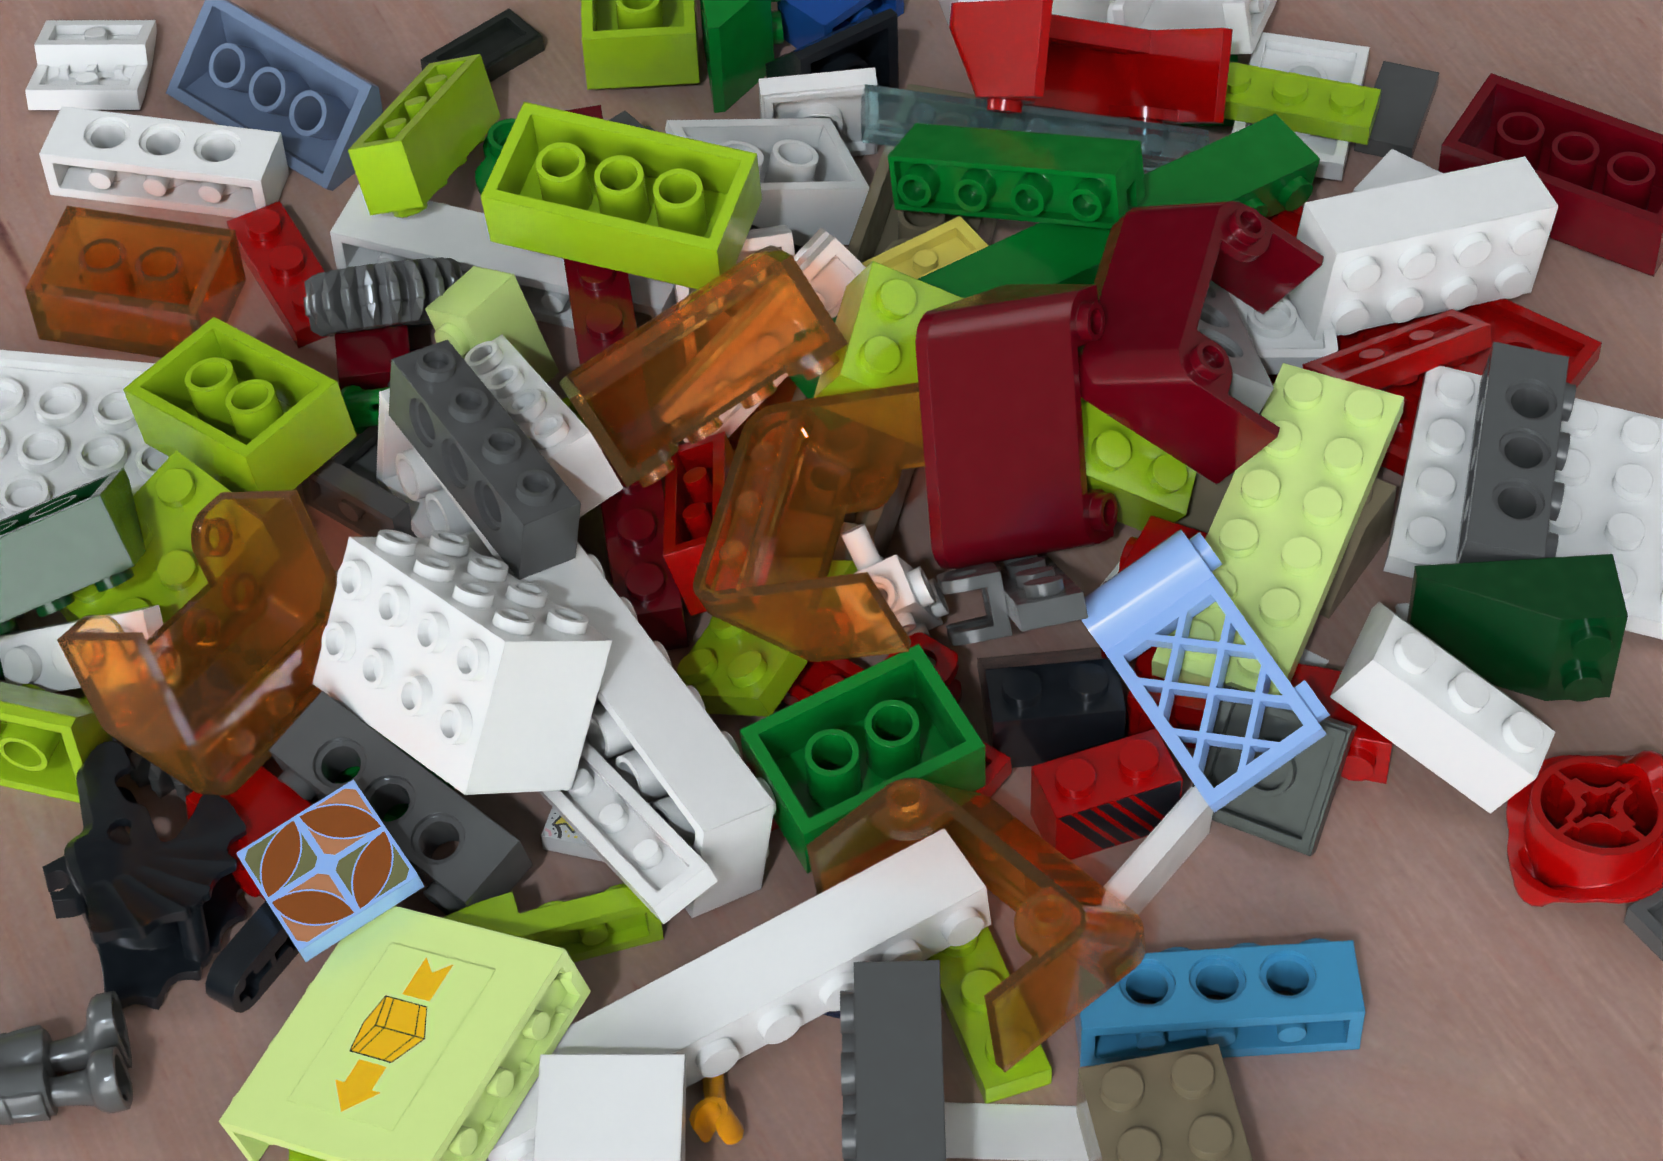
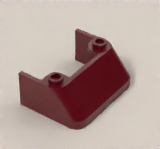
(1152, 360)

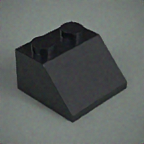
(856, 46)
(1051, 703)

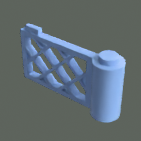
(1162, 596)

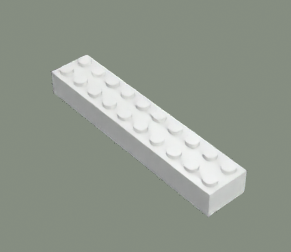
(643, 713)

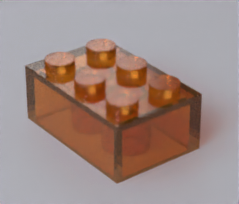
(132, 281)

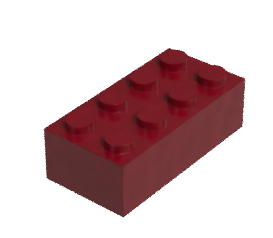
(1591, 163)

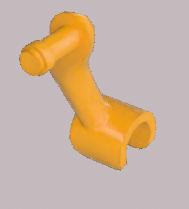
(715, 1114)

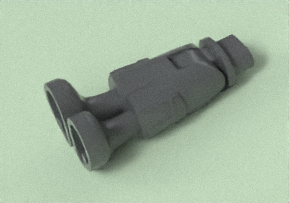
(98, 1053)

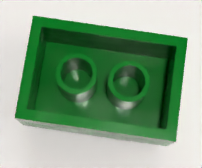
(857, 739)

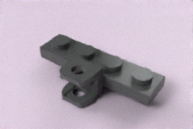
(1024, 588)

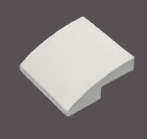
(92, 64)

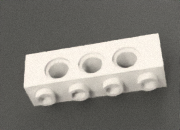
(163, 162)
(545, 421)

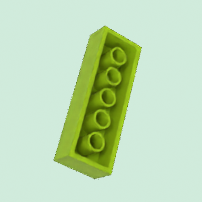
(881, 325)

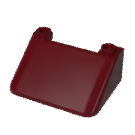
(1008, 424)

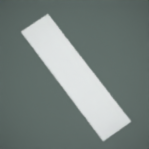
(1013, 1132)

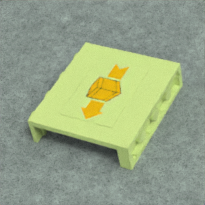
(409, 1044)

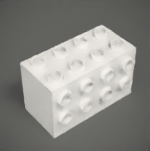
(461, 663)

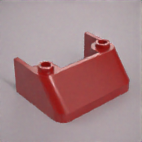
(1038, 59)

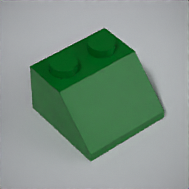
(738, 45)

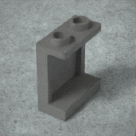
(350, 494)

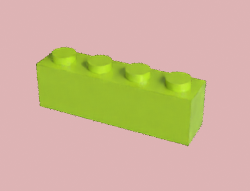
(424, 136)

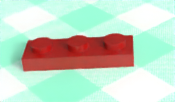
(280, 265)
(1408, 351)

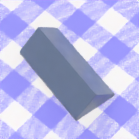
(266, 80)

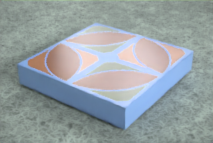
(330, 870)

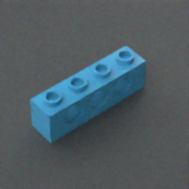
(1251, 1019)

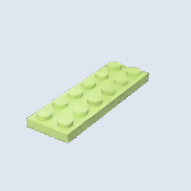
(1291, 519)

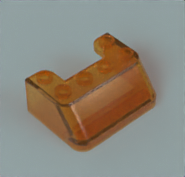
(701, 361)
(229, 664)

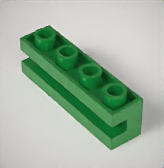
(1016, 175)

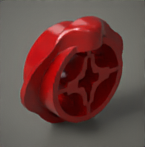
(1588, 830)

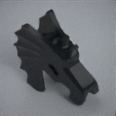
(146, 901)

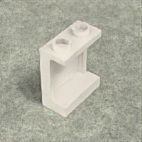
(1243, 16)

